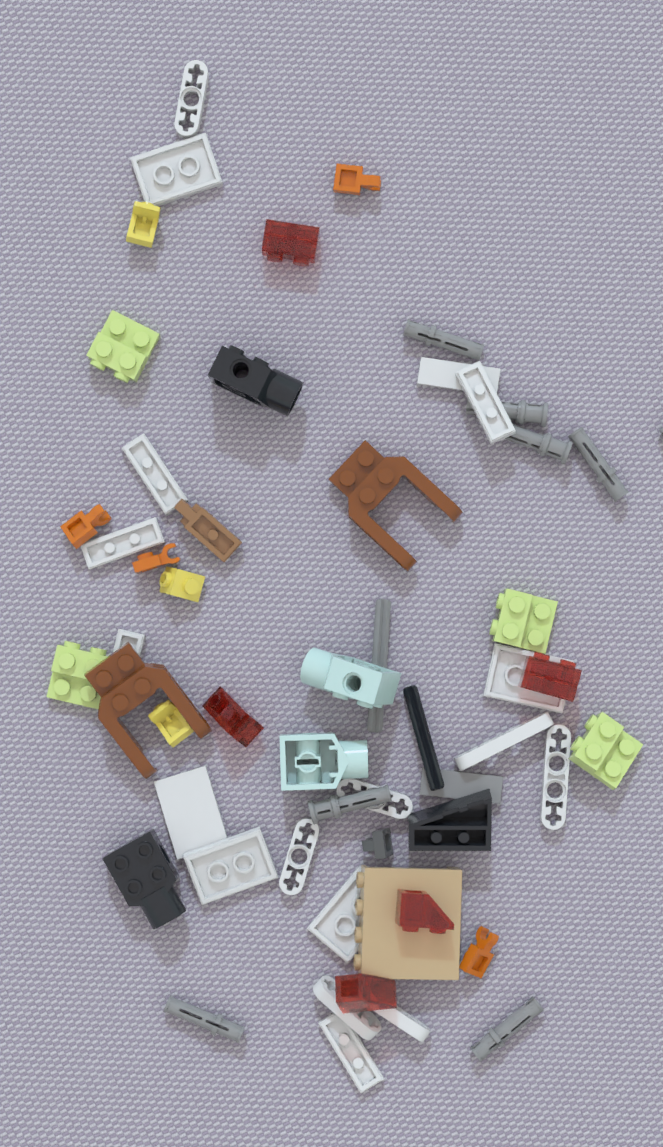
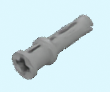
(521, 412)
(544, 444)
(337, 805)

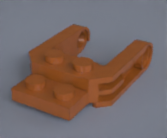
(367, 481)
(125, 683)

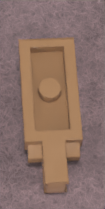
(208, 530)

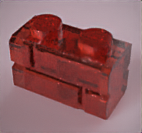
(290, 242)
(549, 677)

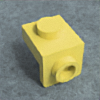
(143, 224)
(181, 583)
(170, 723)

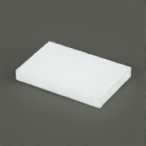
(176, 170)
(504, 677)
(190, 810)
(230, 865)
(337, 920)

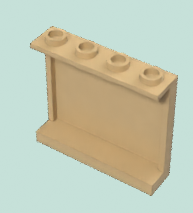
(401, 954)

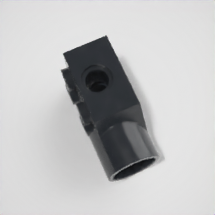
(261, 385)
(146, 878)

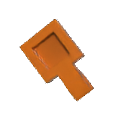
(350, 180)
(82, 527)
(149, 561)
(479, 956)

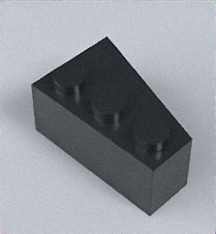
(453, 825)

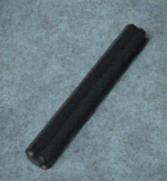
(423, 738)

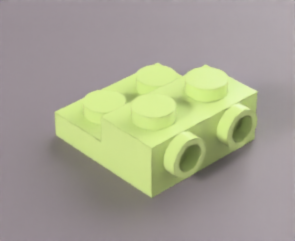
(122, 347)
(523, 620)
(68, 674)
(605, 750)

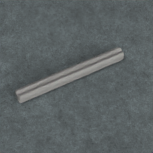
(379, 656)

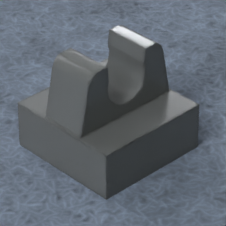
(379, 843)

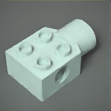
(350, 678)
(320, 760)

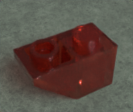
(232, 717)
(418, 910)
(364, 993)

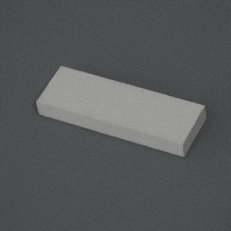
(460, 784)

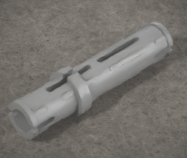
(432, 336)
(617, 490)
(502, 1032)
(234, 1033)

